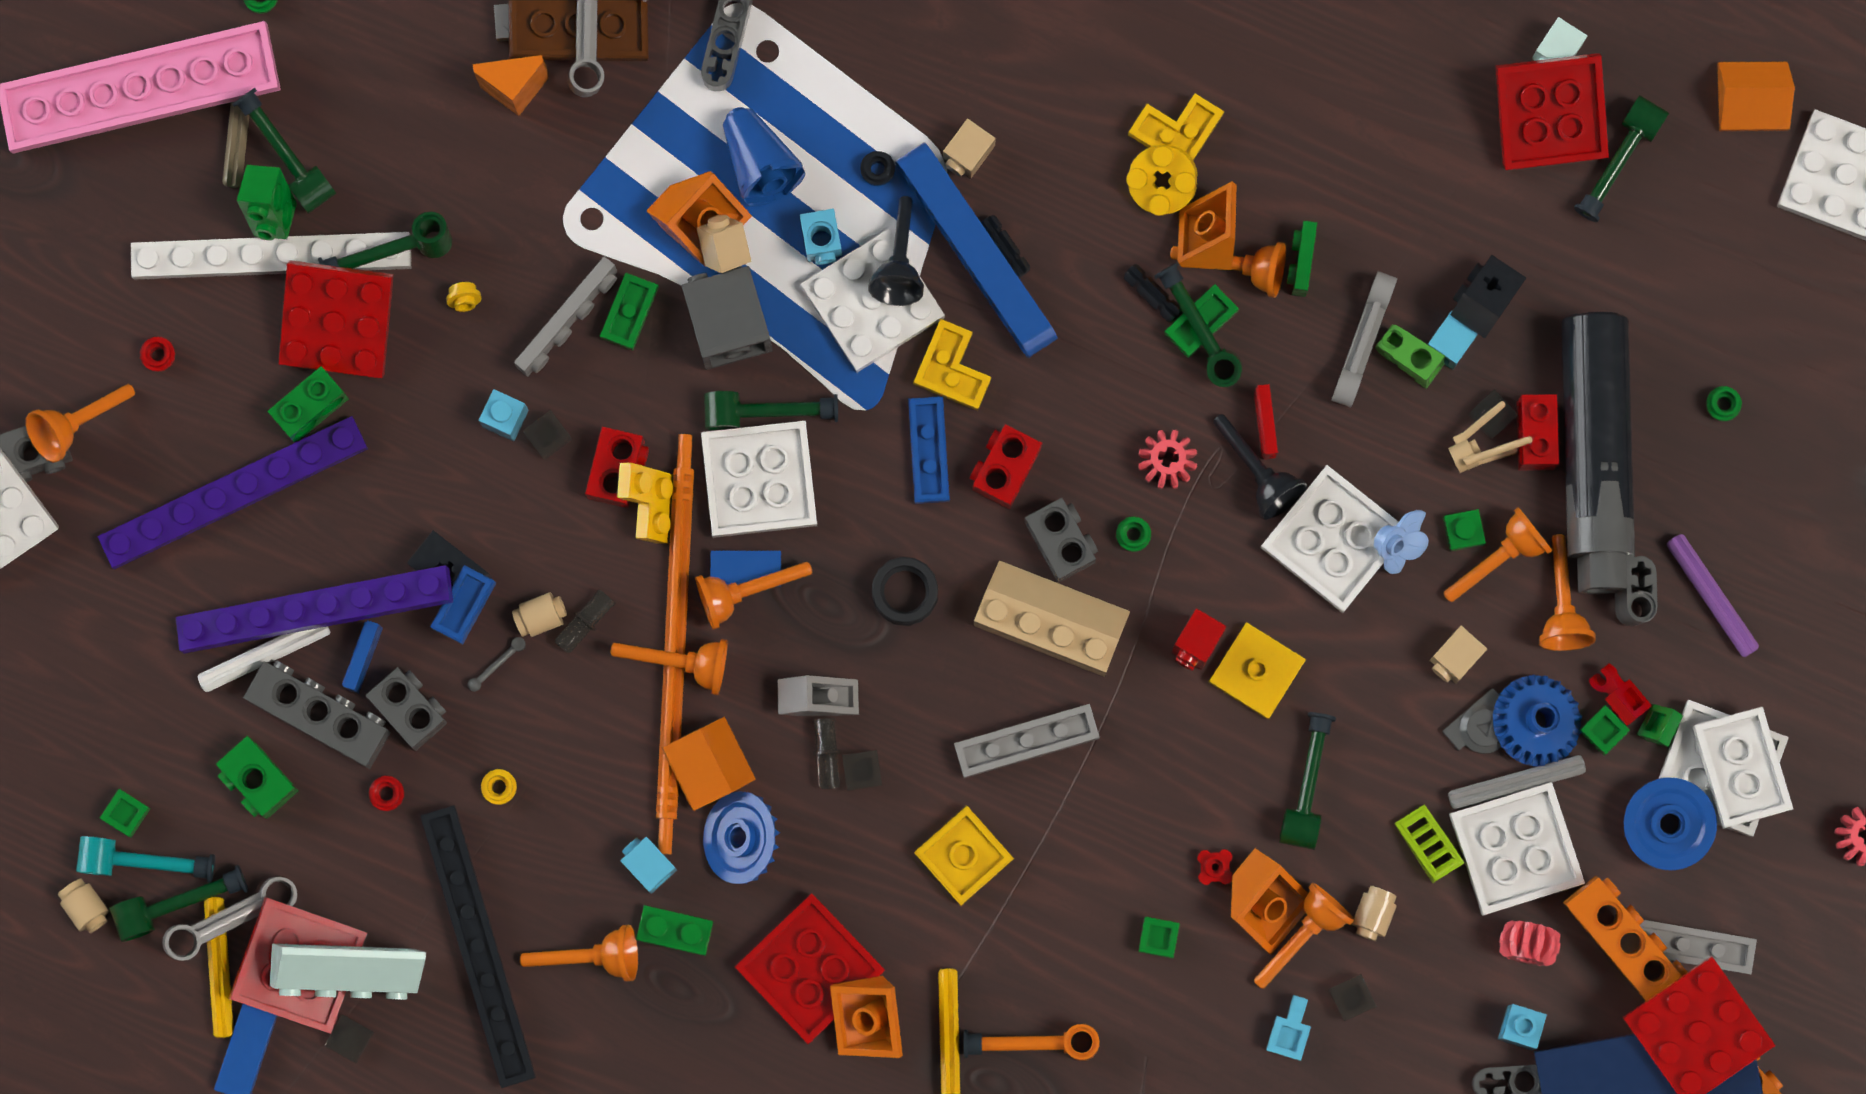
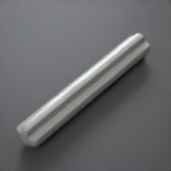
(1516, 782)

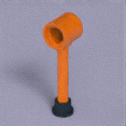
(975, 1043)

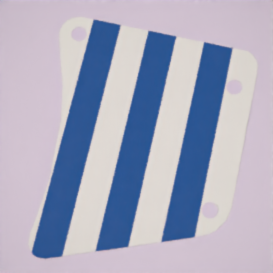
(824, 123)

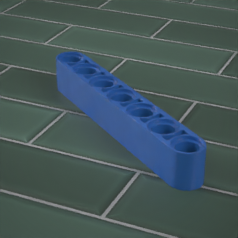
(976, 250)

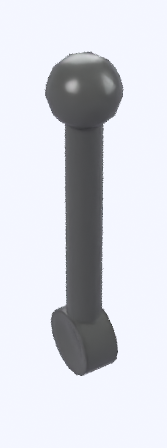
(518, 644)

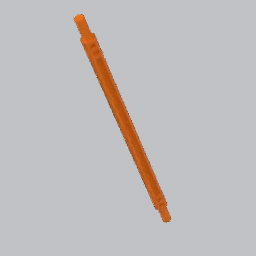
(675, 637)

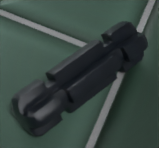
(1006, 245)
(1152, 293)

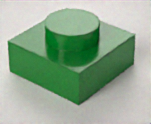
(1464, 530)
(1660, 725)
(1604, 730)
(125, 813)
(1159, 937)

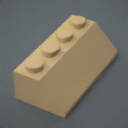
(1051, 618)

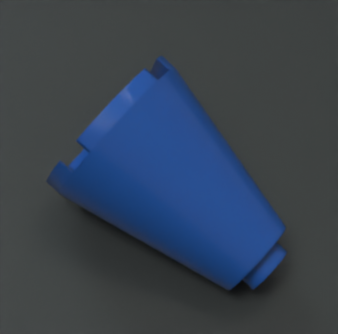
(759, 158)

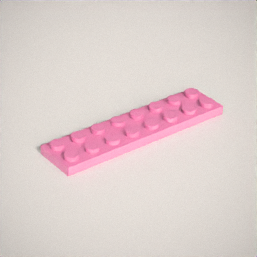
(138, 87)

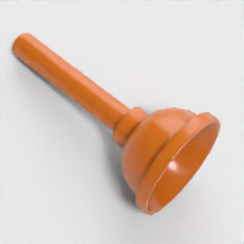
(1264, 268)
(54, 432)
(1521, 539)
(720, 598)
(1566, 628)
(706, 665)
(1322, 913)
(616, 954)

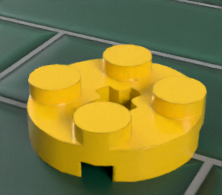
(1159, 199)

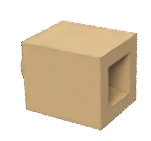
(968, 149)
(723, 243)
(1457, 655)

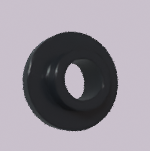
(873, 158)

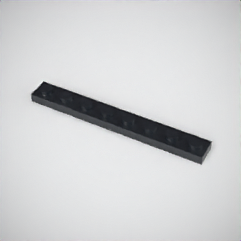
(478, 947)

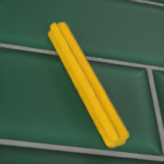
(219, 975)
(949, 1031)

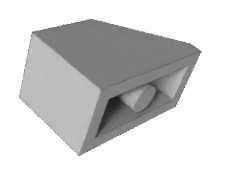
(817, 696)

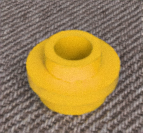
(463, 296)
(488, 782)

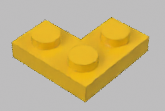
(1187, 133)
(942, 369)
(653, 493)

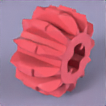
(1159, 450)
(1850, 833)
(1529, 943)

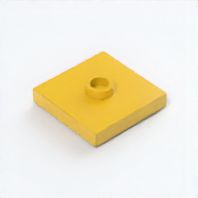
(1257, 670)
(963, 855)

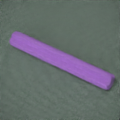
(1712, 595)

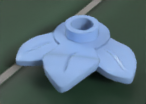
(1401, 541)

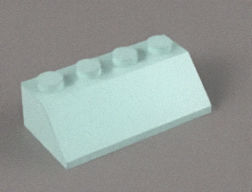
(346, 969)

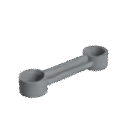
(586, 47)
(1364, 339)
(226, 919)

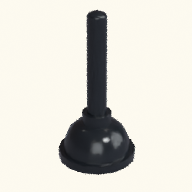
(897, 280)
(1275, 490)

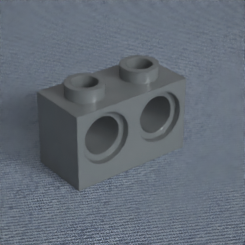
(1053, 543)
(401, 713)

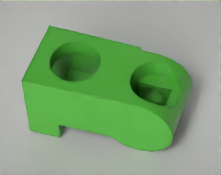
(1411, 355)

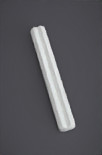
(255, 657)

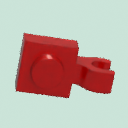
(1623, 696)

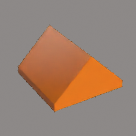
(512, 80)
(1755, 96)
(1208, 230)
(708, 763)
(866, 1018)

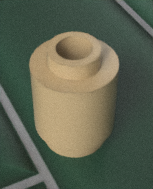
(539, 614)
(83, 906)
(1374, 913)

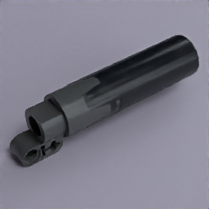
(1602, 464)

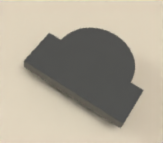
(1475, 727)

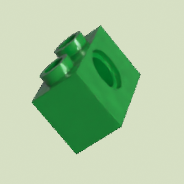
(243, 760)

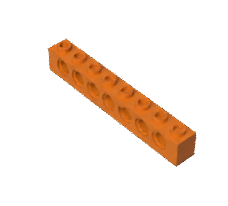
(1585, 905)

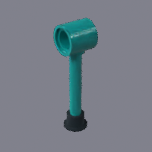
(99, 856)

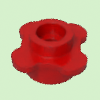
(1221, 875)

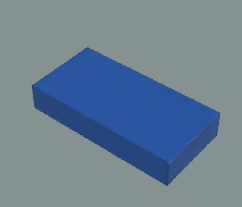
(744, 565)
(469, 597)
(362, 656)

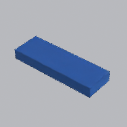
(928, 450)
(245, 1051)

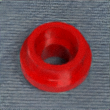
(150, 346)
(375, 793)

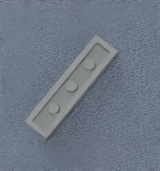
(557, 328)
(1026, 741)
(1697, 945)

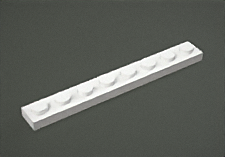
(254, 255)

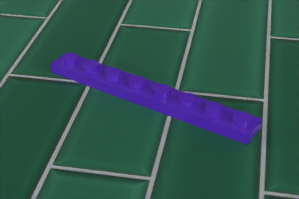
(232, 492)
(314, 609)

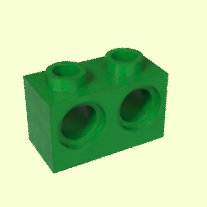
(266, 202)
(308, 404)

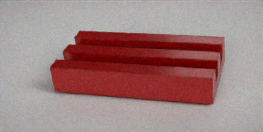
(1265, 422)

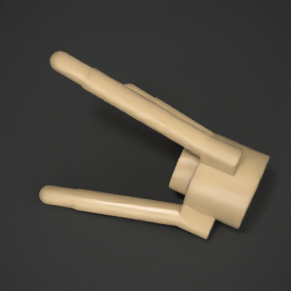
(1468, 455)

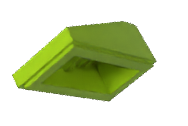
(1447, 847)

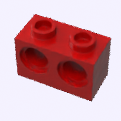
(1539, 420)
(607, 466)
(1013, 469)
(1198, 640)

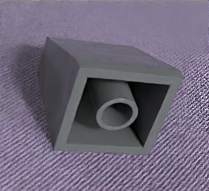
(727, 317)

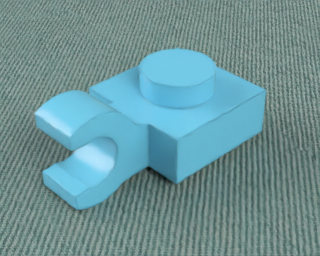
(1289, 1035)

